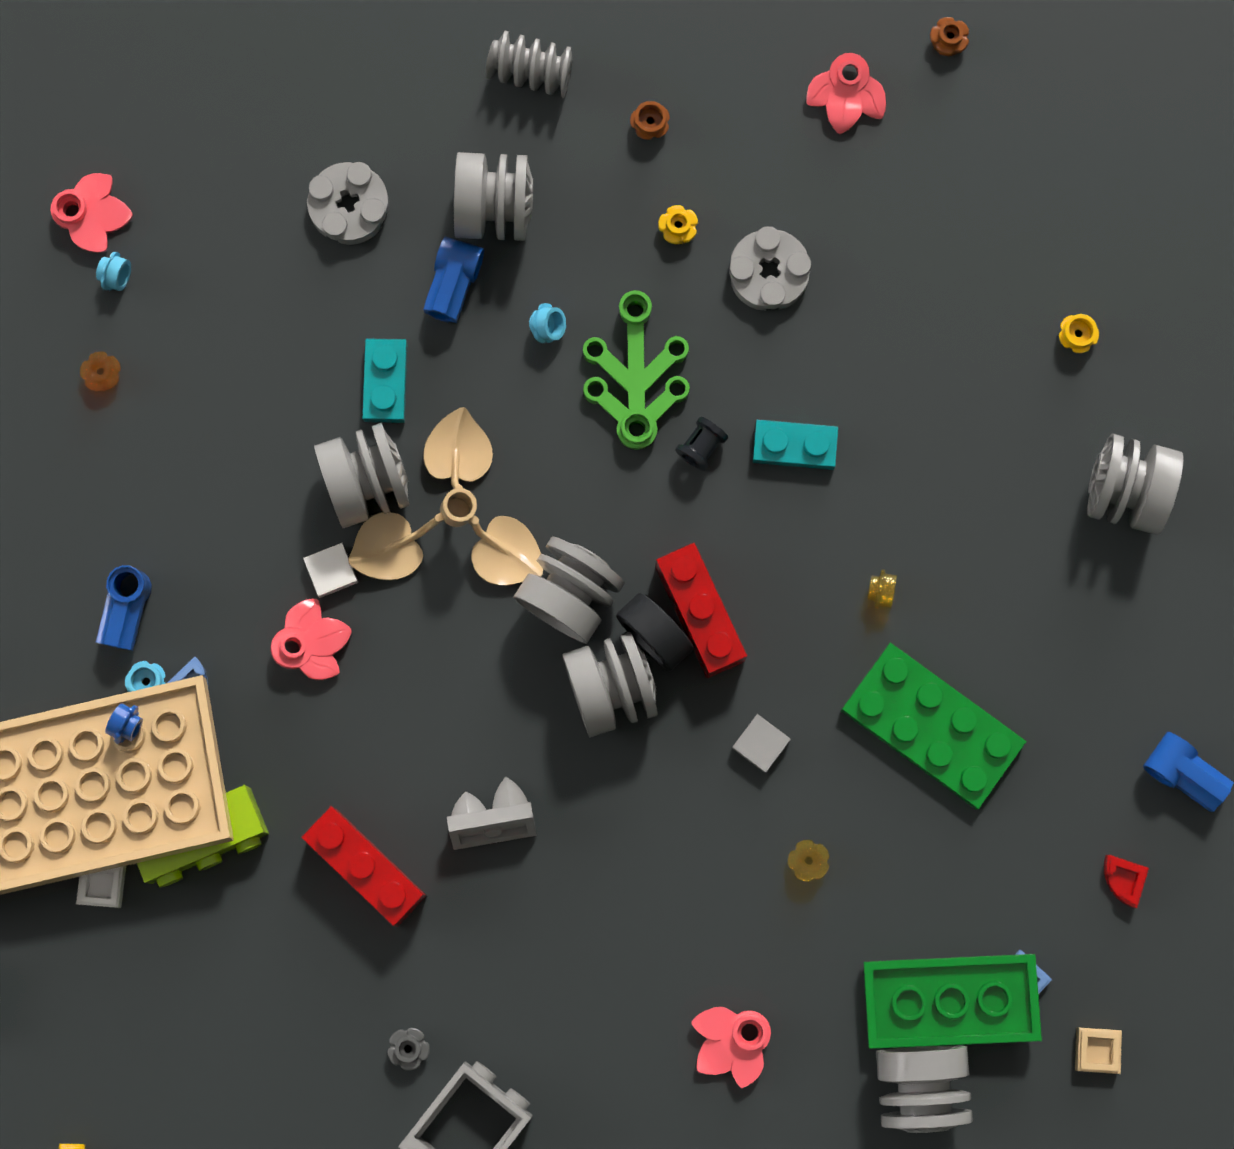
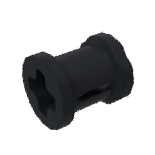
(701, 443)

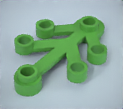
(636, 379)

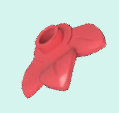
(845, 98)
(96, 213)
(316, 638)
(726, 1048)

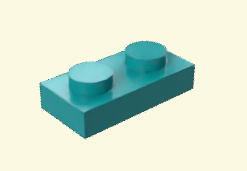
(385, 380)
(795, 444)

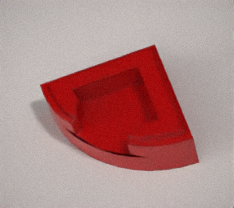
(1125, 879)

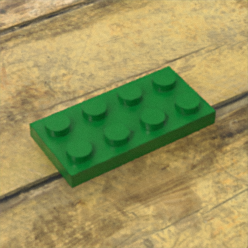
(933, 726)
(952, 1001)

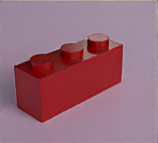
(700, 610)
(364, 866)

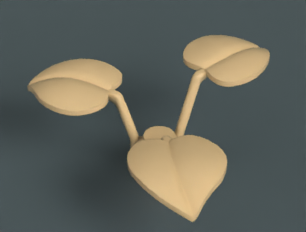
(455, 451)

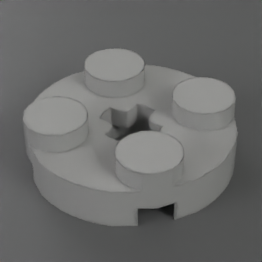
(337, 223)
(769, 246)

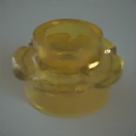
(882, 589)
(797, 858)

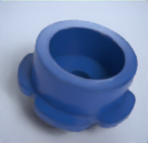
(124, 723)

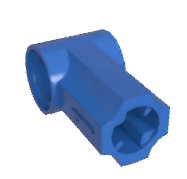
(455, 268)
(123, 614)
(1178, 766)

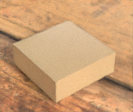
(1098, 1050)

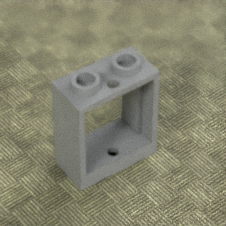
(483, 1079)

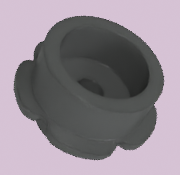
(419, 1052)

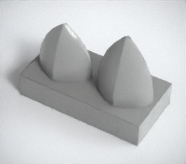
(507, 820)

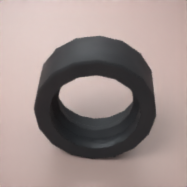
(655, 631)

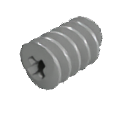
(529, 63)

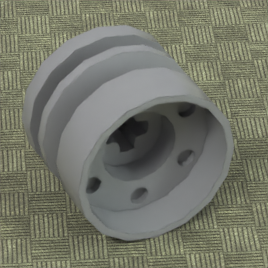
(491, 196)
(362, 475)
(1136, 484)
(569, 589)
(610, 684)
(924, 1087)

